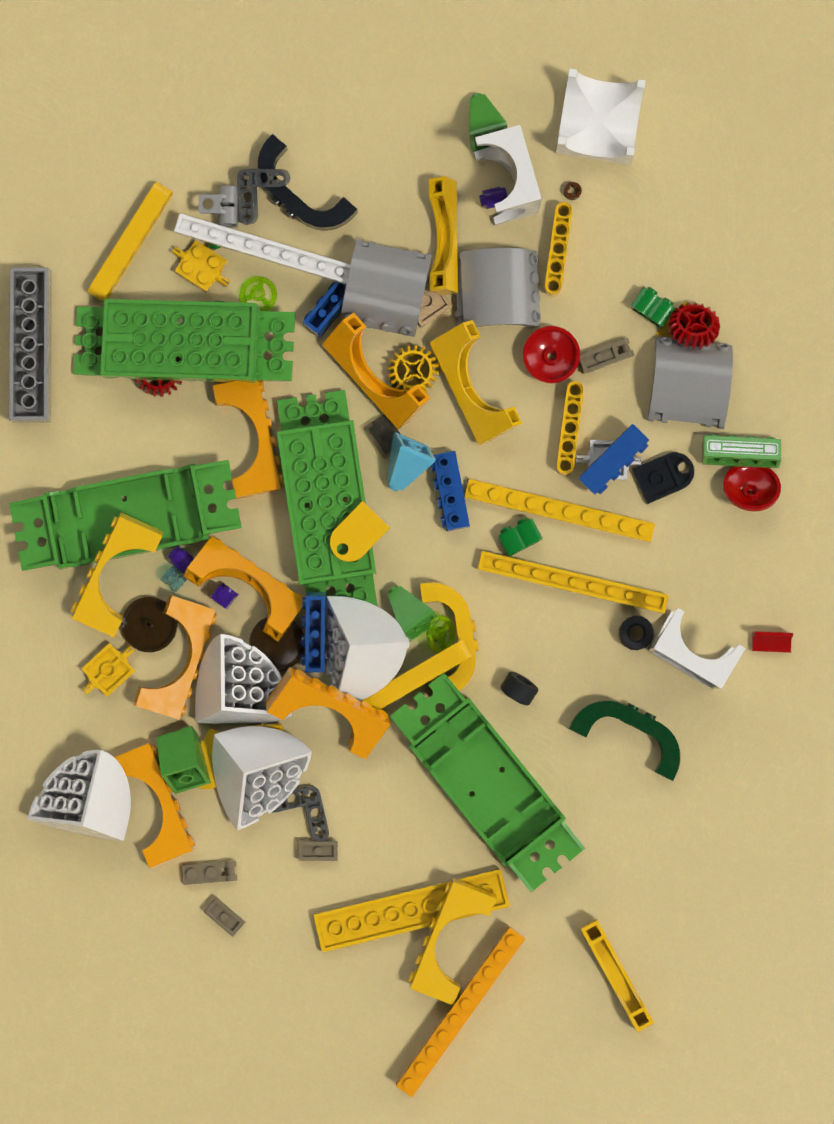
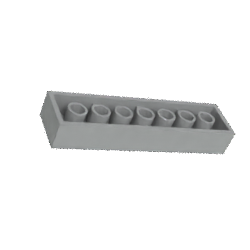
(30, 345)

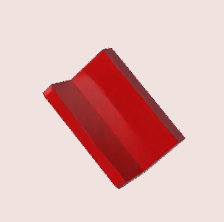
(771, 641)

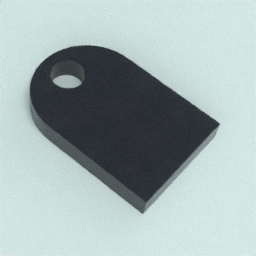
(662, 476)

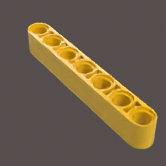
(130, 242)
(420, 675)

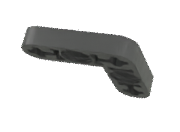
(254, 182)
(309, 805)

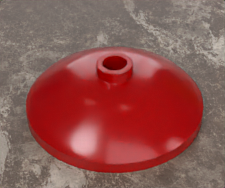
(555, 341)
(754, 480)

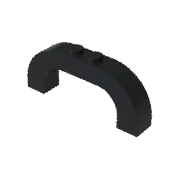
(326, 220)

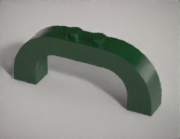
(670, 751)

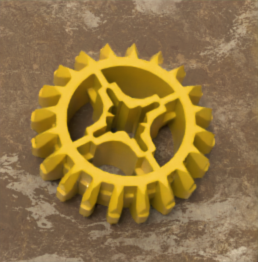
(401, 359)

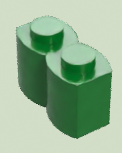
(652, 306)
(519, 537)

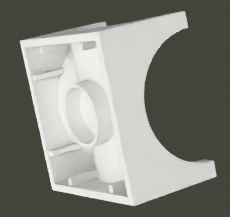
(600, 119)
(510, 150)
(671, 648)

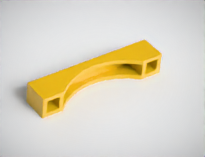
(445, 266)
(616, 975)

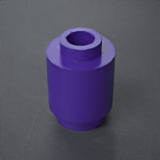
(492, 196)
(180, 559)

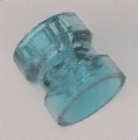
(173, 579)

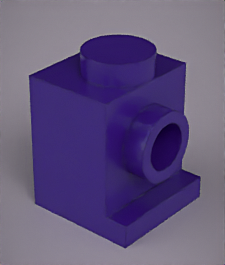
(224, 596)

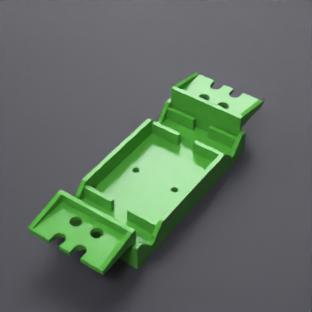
(213, 341)
(322, 469)
(165, 499)
(507, 806)

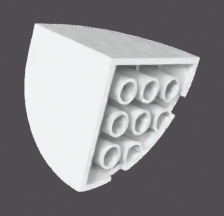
(361, 646)
(234, 684)
(256, 770)
(85, 797)

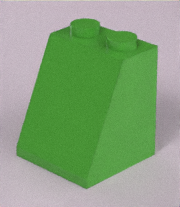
(182, 760)

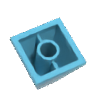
(407, 461)

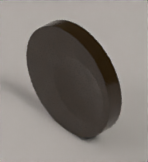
(147, 626)
(282, 653)

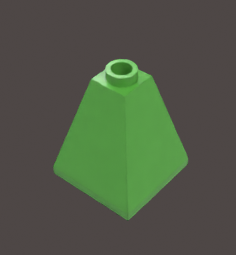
(483, 119)
(410, 612)

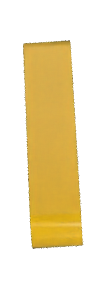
(562, 240)
(568, 418)

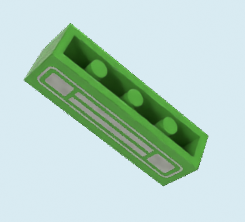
(741, 451)

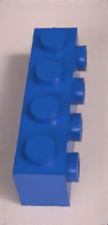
(326, 309)
(613, 459)
(451, 491)
(315, 631)

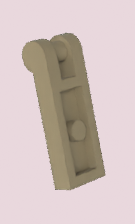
(605, 356)
(208, 872)

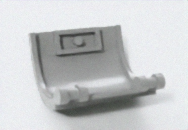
(386, 287)
(498, 287)
(691, 383)

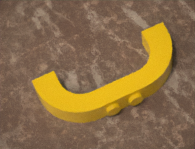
(465, 626)

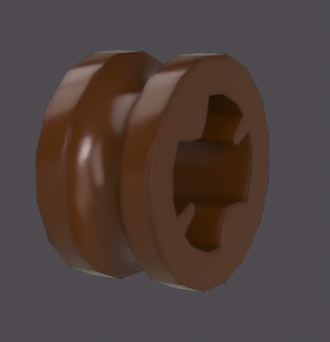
(569, 195)

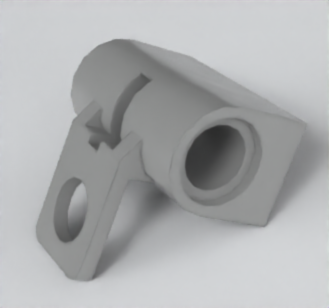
(224, 204)

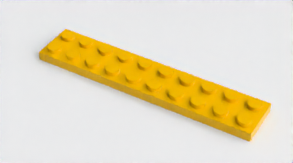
(396, 913)

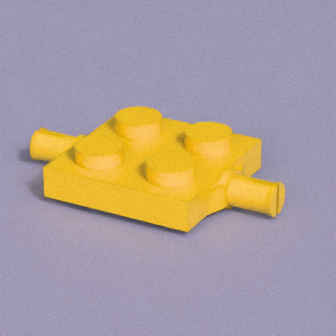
(201, 266)
(108, 670)

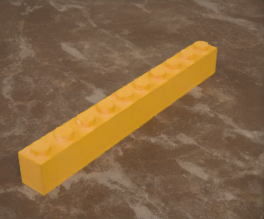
(460, 1011)

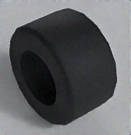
(636, 621)
(519, 688)

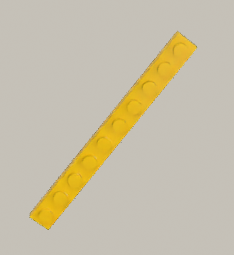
(559, 510)
(573, 582)

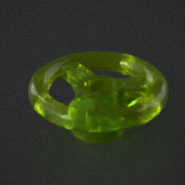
(261, 280)
(438, 634)

